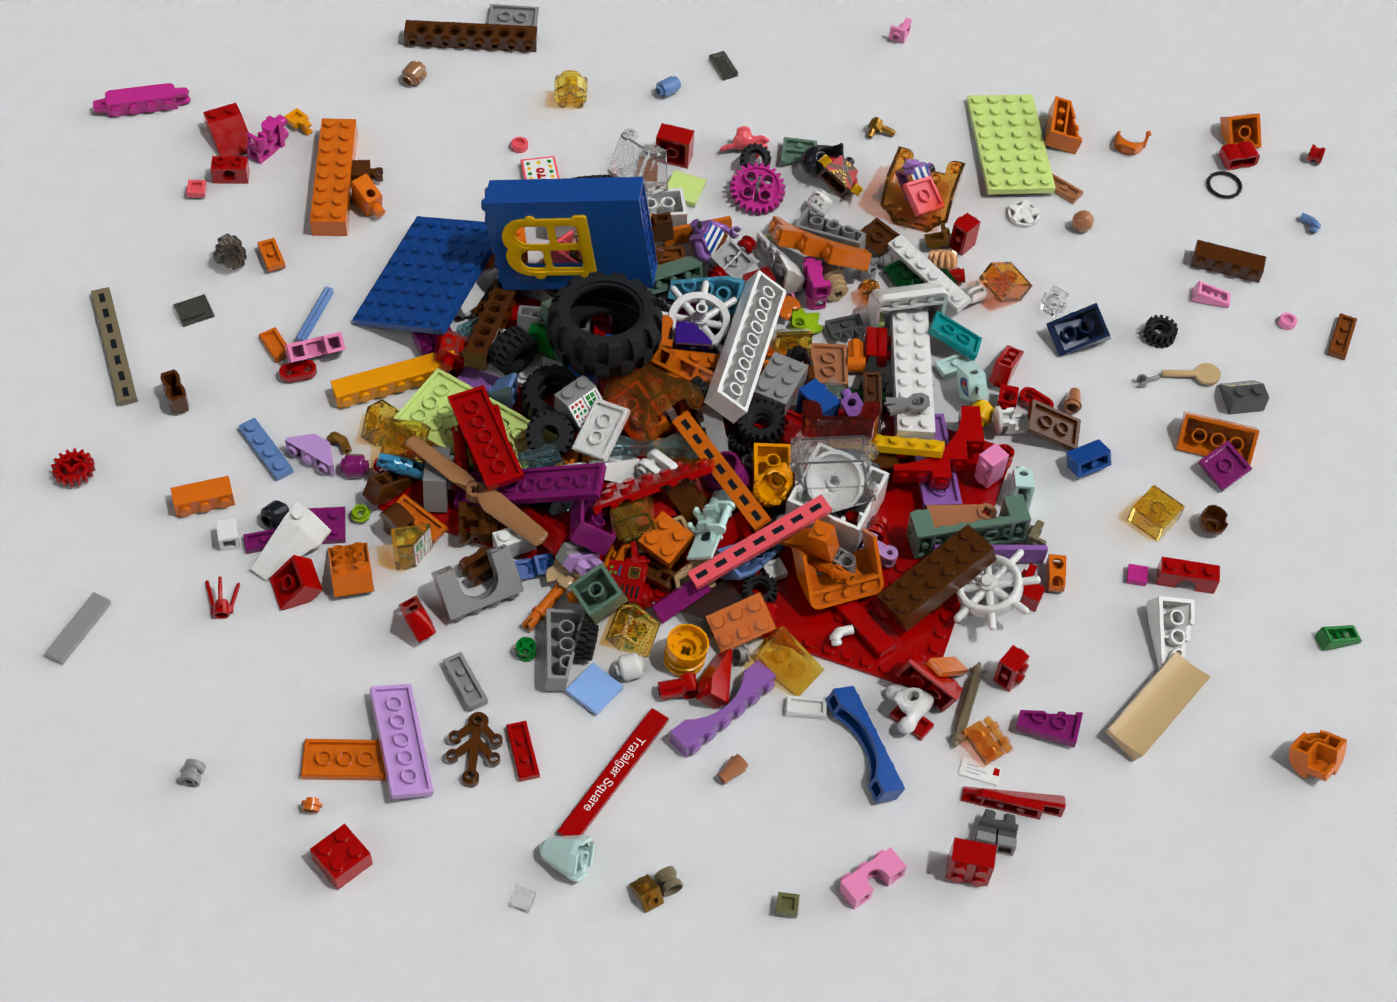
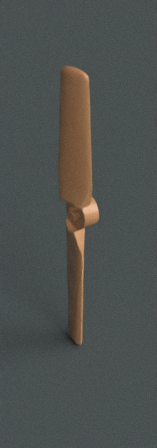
(490, 501)

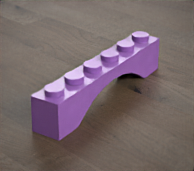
(693, 733)

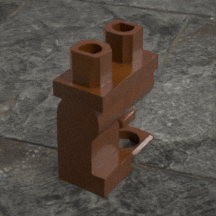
(481, 524)

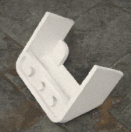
(905, 297)

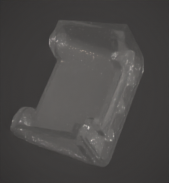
(636, 161)

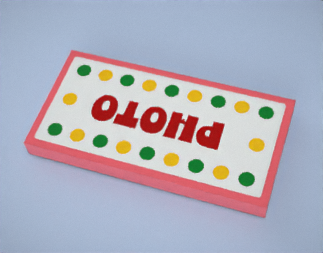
(540, 168)

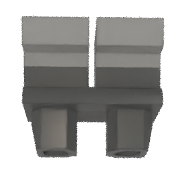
(994, 830)

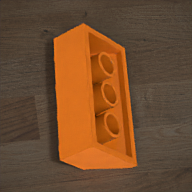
(1204, 434)

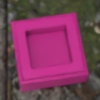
(1137, 574)

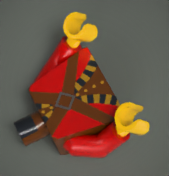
(840, 175)

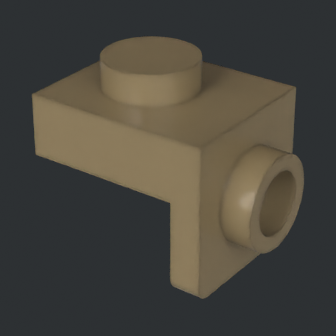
(1034, 533)

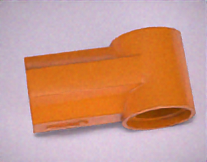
(855, 360)

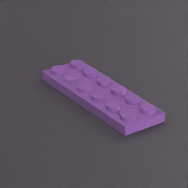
(934, 496)

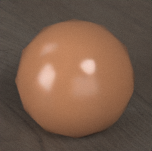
(1083, 221)

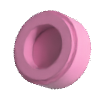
(1287, 321)

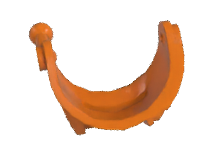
(1128, 147)

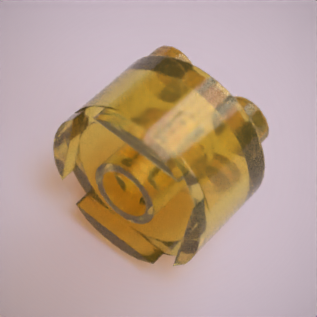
(570, 89)

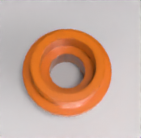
(311, 805)

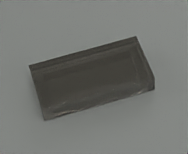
(723, 65)

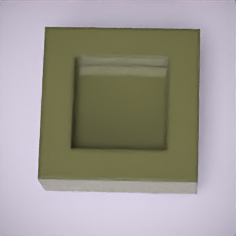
(787, 904)

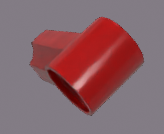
(685, 686)

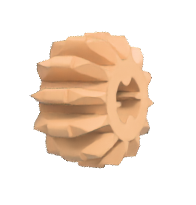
(943, 258)

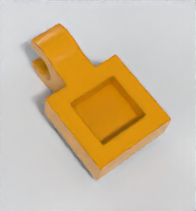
(299, 119)

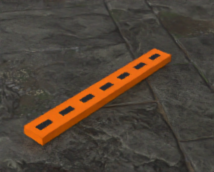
(722, 472)

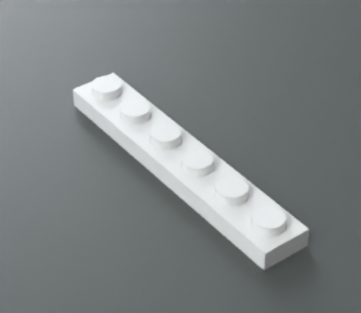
(928, 271)

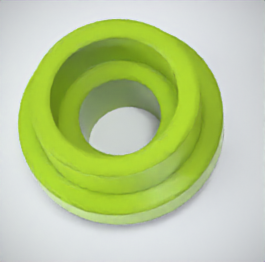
(360, 509)

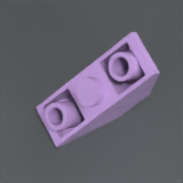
(313, 451)

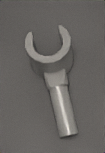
(1142, 377)

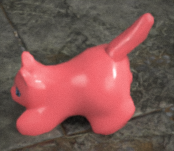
(743, 138)

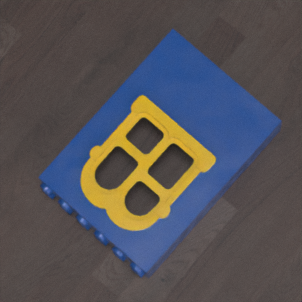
(609, 223)

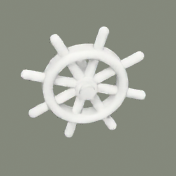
(700, 315)
(989, 587)

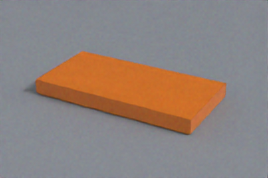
(342, 760)

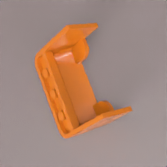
(825, 592)

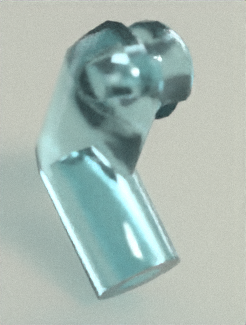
(467, 327)

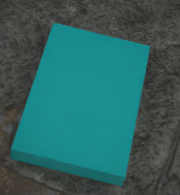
(955, 335)

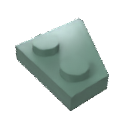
(793, 149)

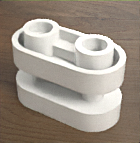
(654, 463)

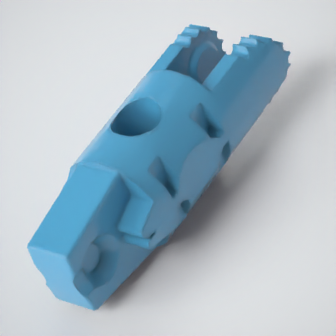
(401, 465)

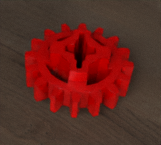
(73, 467)

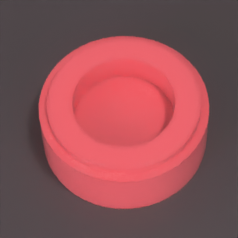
(519, 144)

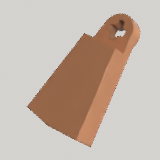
(956, 514)

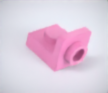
(900, 33)

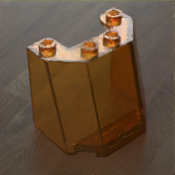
(901, 210)
(646, 395)

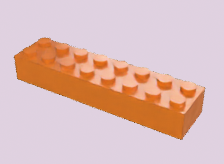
(333, 177)

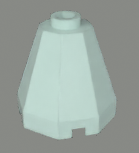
(569, 854)

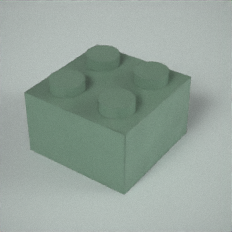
(598, 593)

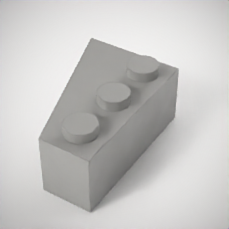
(713, 426)
(436, 485)

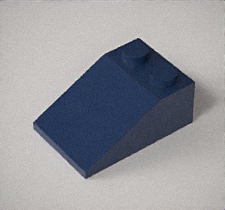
(1078, 330)

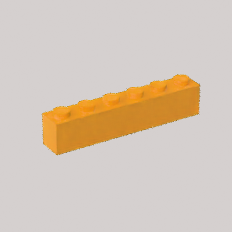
(383, 380)

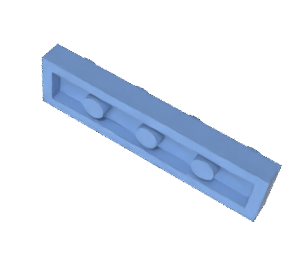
(265, 449)

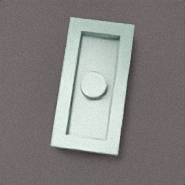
(947, 366)

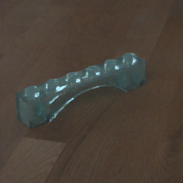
(672, 447)

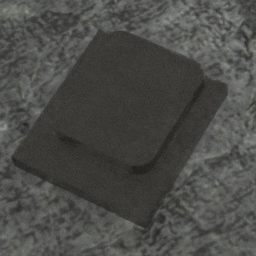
(193, 310)

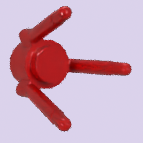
(221, 608)

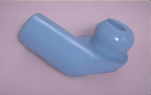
(1315, 225)

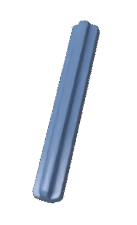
(315, 314)

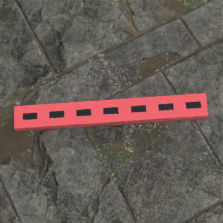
(759, 542)

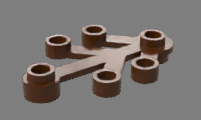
(475, 745)

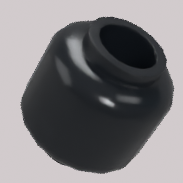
(273, 514)

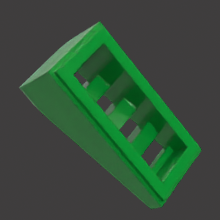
(1340, 639)

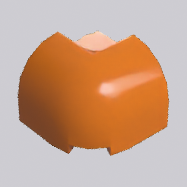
(1317, 754)

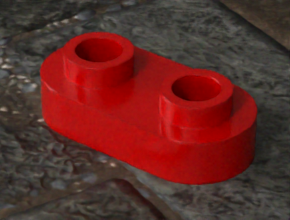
(297, 371)
(1031, 393)

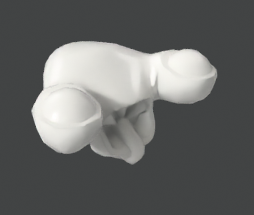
(912, 702)

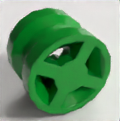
(528, 644)

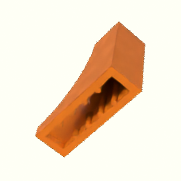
(815, 541)

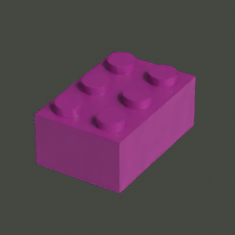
(590, 529)

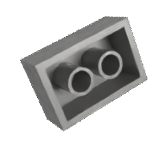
(780, 381)

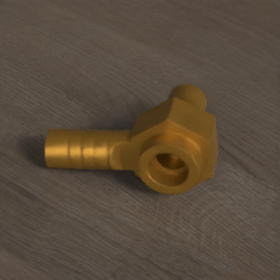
(876, 126)

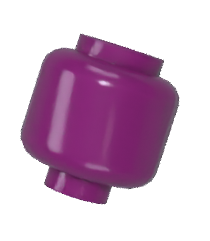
(354, 465)

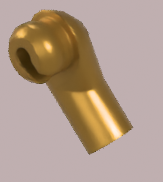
(340, 439)

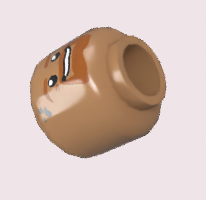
(414, 73)

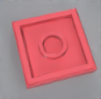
(923, 196)

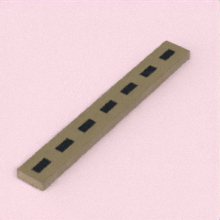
(114, 346)

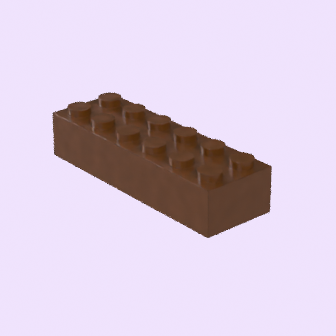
(937, 577)

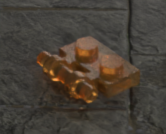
(984, 744)

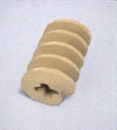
(837, 280)

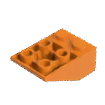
(350, 569)

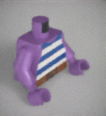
(912, 171)
(709, 237)

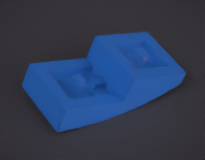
(534, 566)

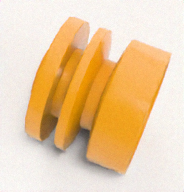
(685, 649)

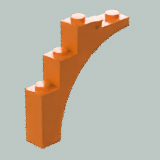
(816, 246)

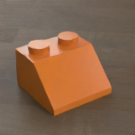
(1241, 128)

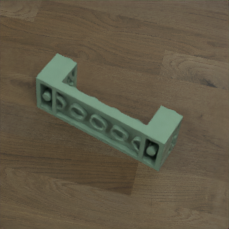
(1008, 527)

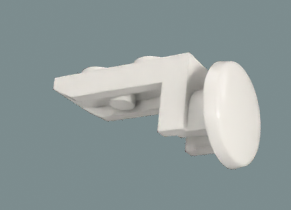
(1011, 422)

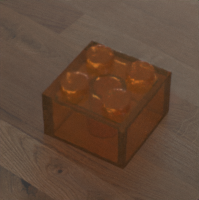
(1005, 282)

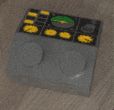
(1244, 396)

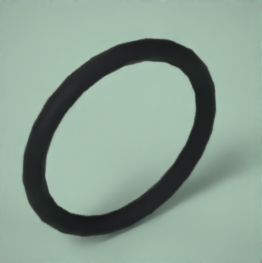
(1220, 195)

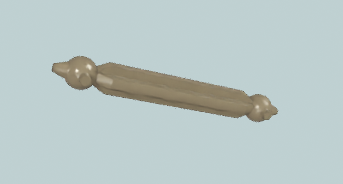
(967, 704)

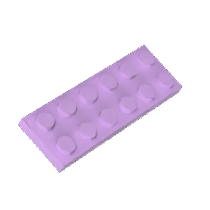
(401, 741)

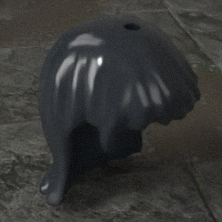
(813, 153)

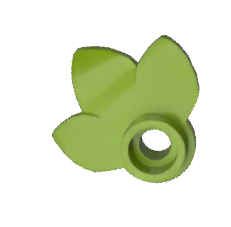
(805, 320)

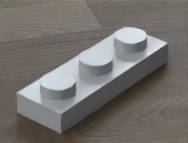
(465, 681)

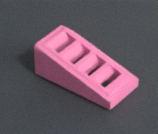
(1206, 294)

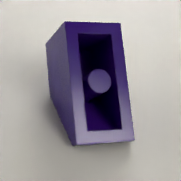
(691, 338)

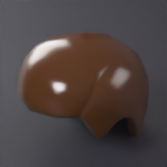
(1213, 520)

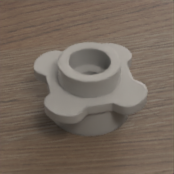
(741, 654)

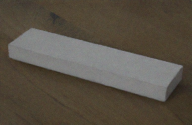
(78, 628)

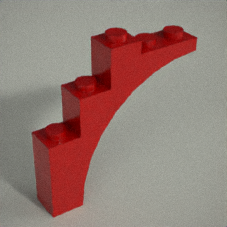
(937, 471)

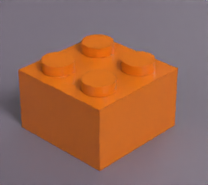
(667, 541)

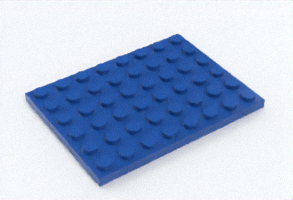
(427, 276)

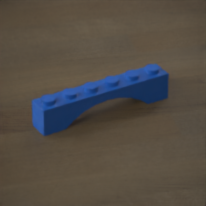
(883, 778)

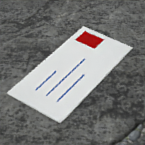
(978, 771)

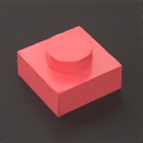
(196, 188)

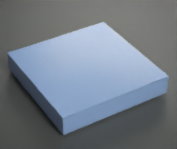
(594, 689)

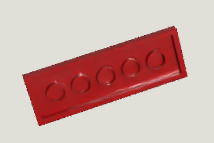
(485, 437)

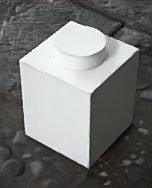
(228, 534)

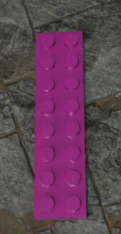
(549, 484)

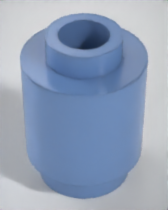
(668, 86)

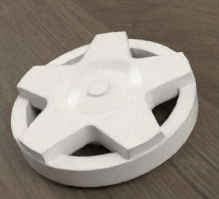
(1023, 211)

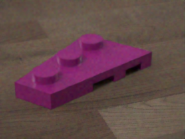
(1054, 727)

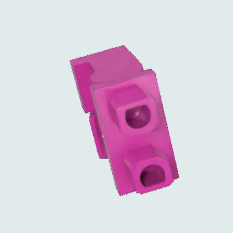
(269, 140)
(815, 286)

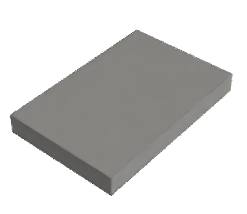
(513, 15)

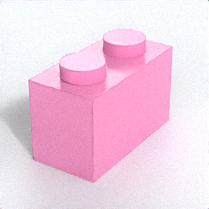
(991, 465)

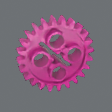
(773, 191)

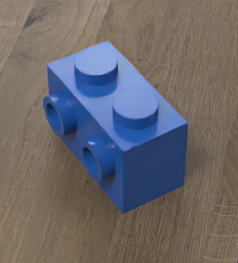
(1088, 458)

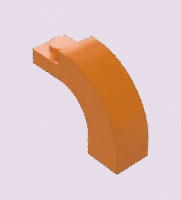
(681, 366)

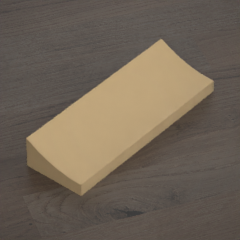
(1156, 706)

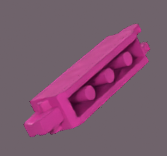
(142, 100)

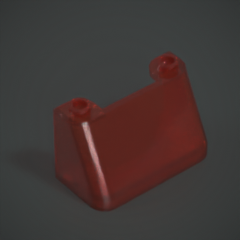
(816, 425)

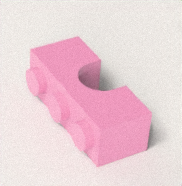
(314, 347)
(884, 866)

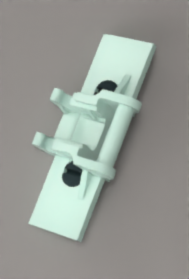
(710, 526)

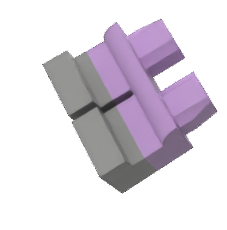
(577, 558)

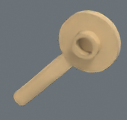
(1205, 373)

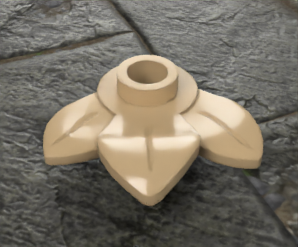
(561, 574)

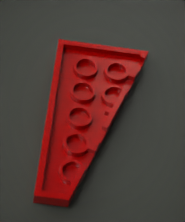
(649, 483)

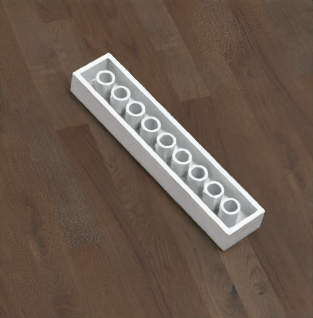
(745, 347)
(912, 370)

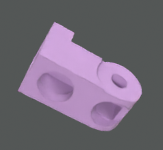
(887, 553)

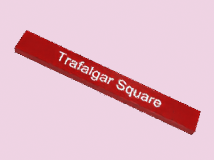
(614, 774)

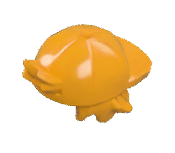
(772, 485)

